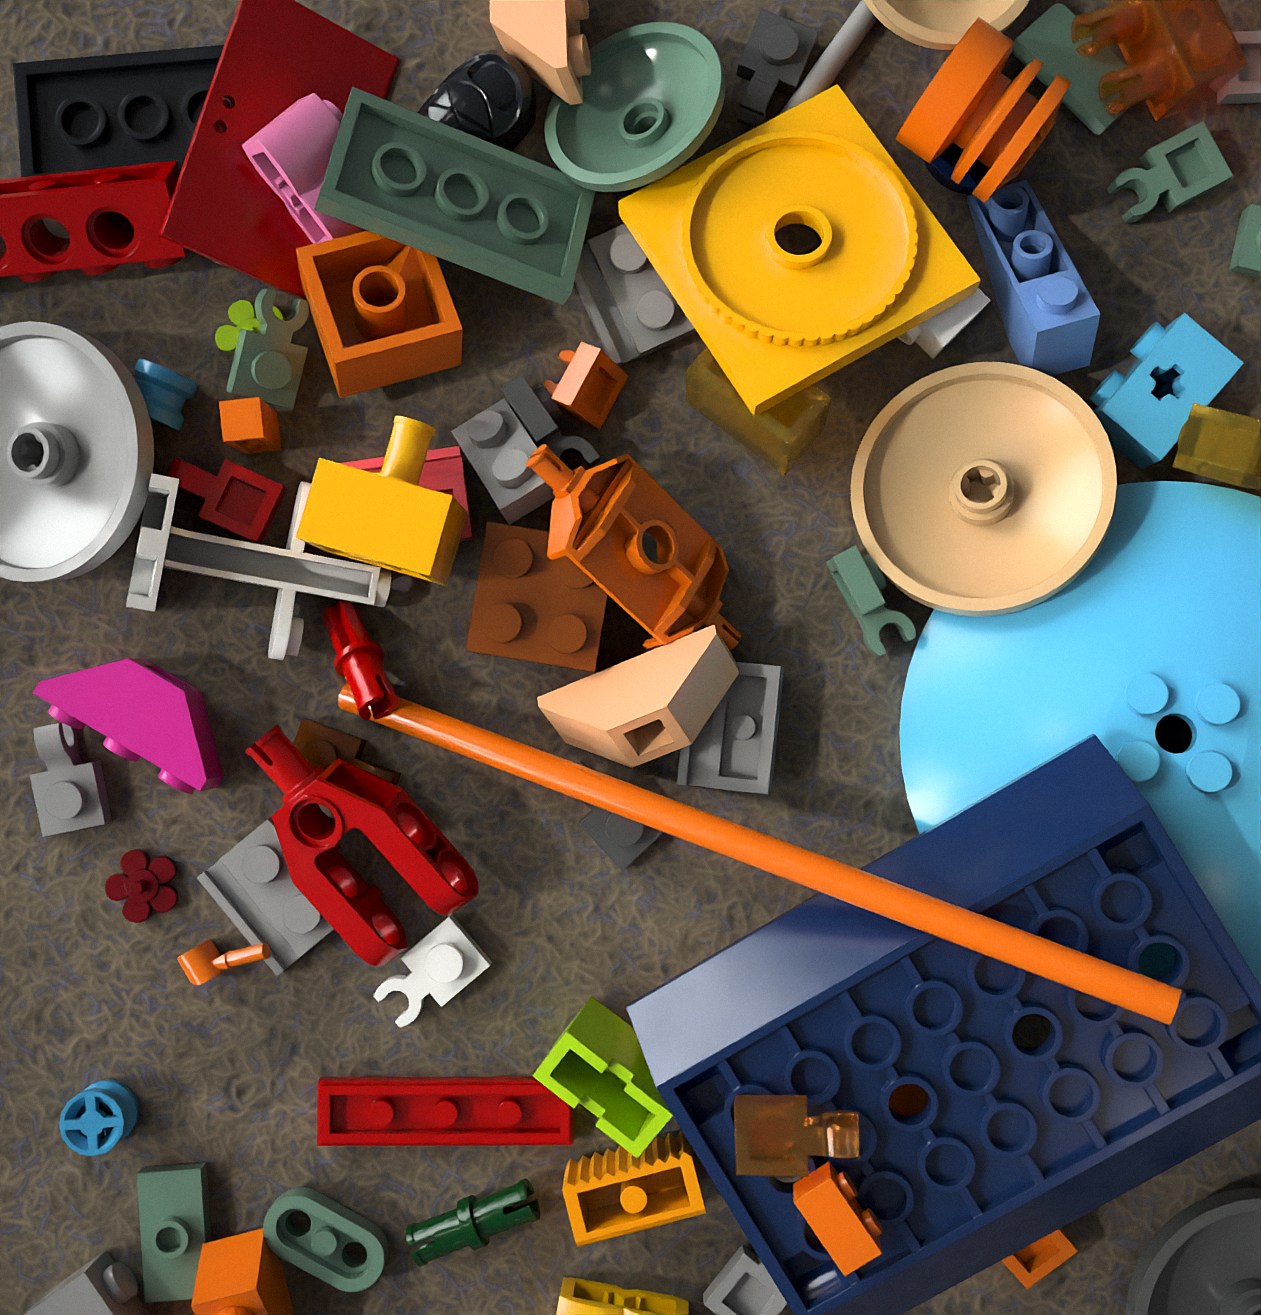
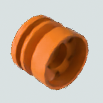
(983, 110)

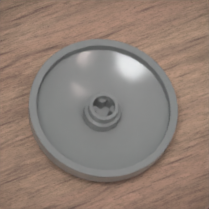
(69, 452)

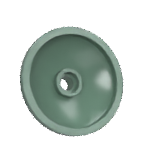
(642, 108)

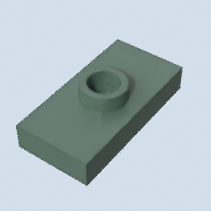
(172, 1228)

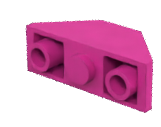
(143, 716)

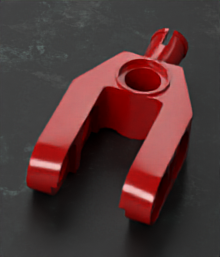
(389, 822)

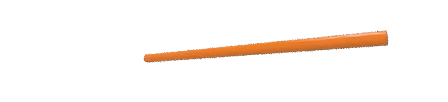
(788, 861)

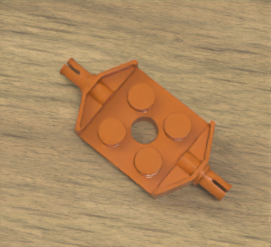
(601, 527)

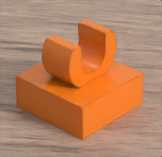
(587, 385)

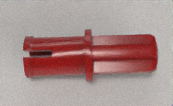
(359, 661)

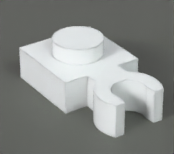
(438, 965)

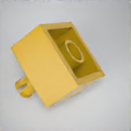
(386, 514)

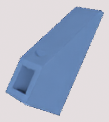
(1035, 284)

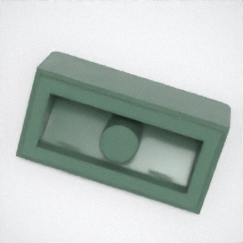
(1052, 44)

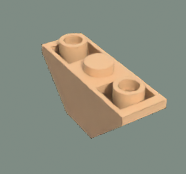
(546, 41)
(645, 702)

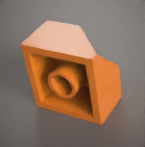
(379, 311)

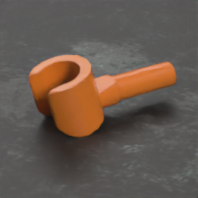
(206, 962)

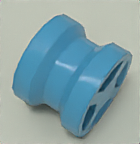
(164, 393)
(84, 1124)

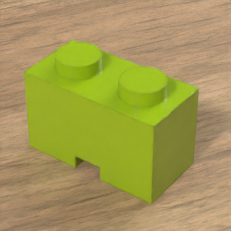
(606, 1072)

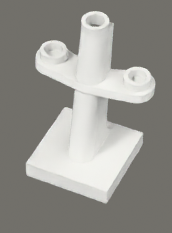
(247, 562)

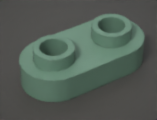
(323, 1245)

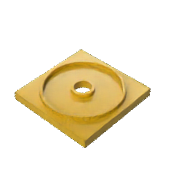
(785, 316)

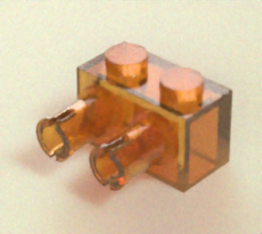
(1172, 49)

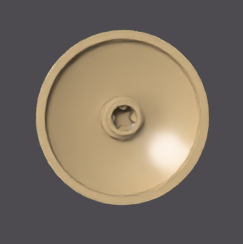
(984, 488)

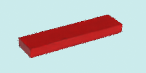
(440, 1112)

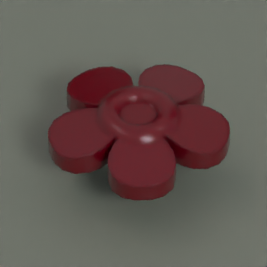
(143, 885)

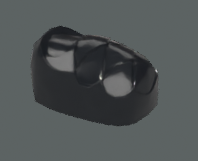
(486, 98)

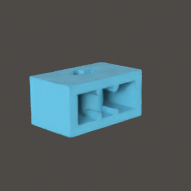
(1192, 371)

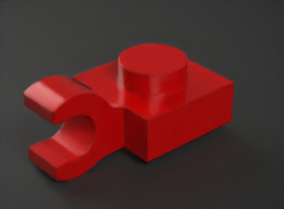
(233, 499)

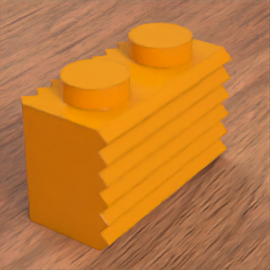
(630, 1194)

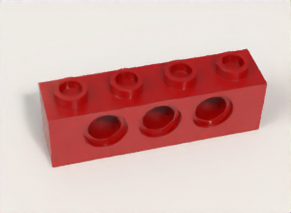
(80, 205)

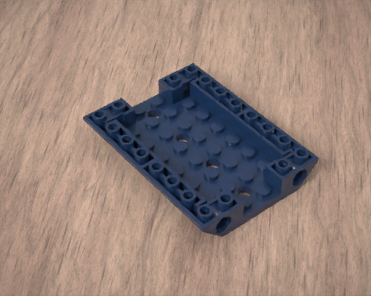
(1010, 1133)

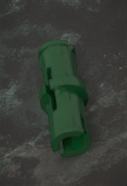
(472, 1222)

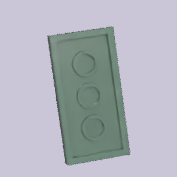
(455, 197)

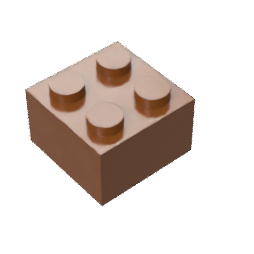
(534, 604)

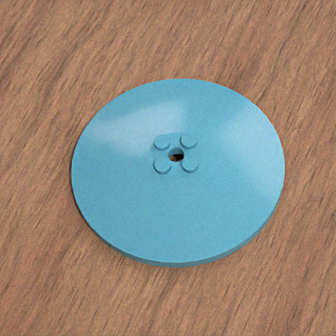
(1141, 635)

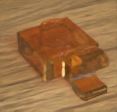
(778, 1135)

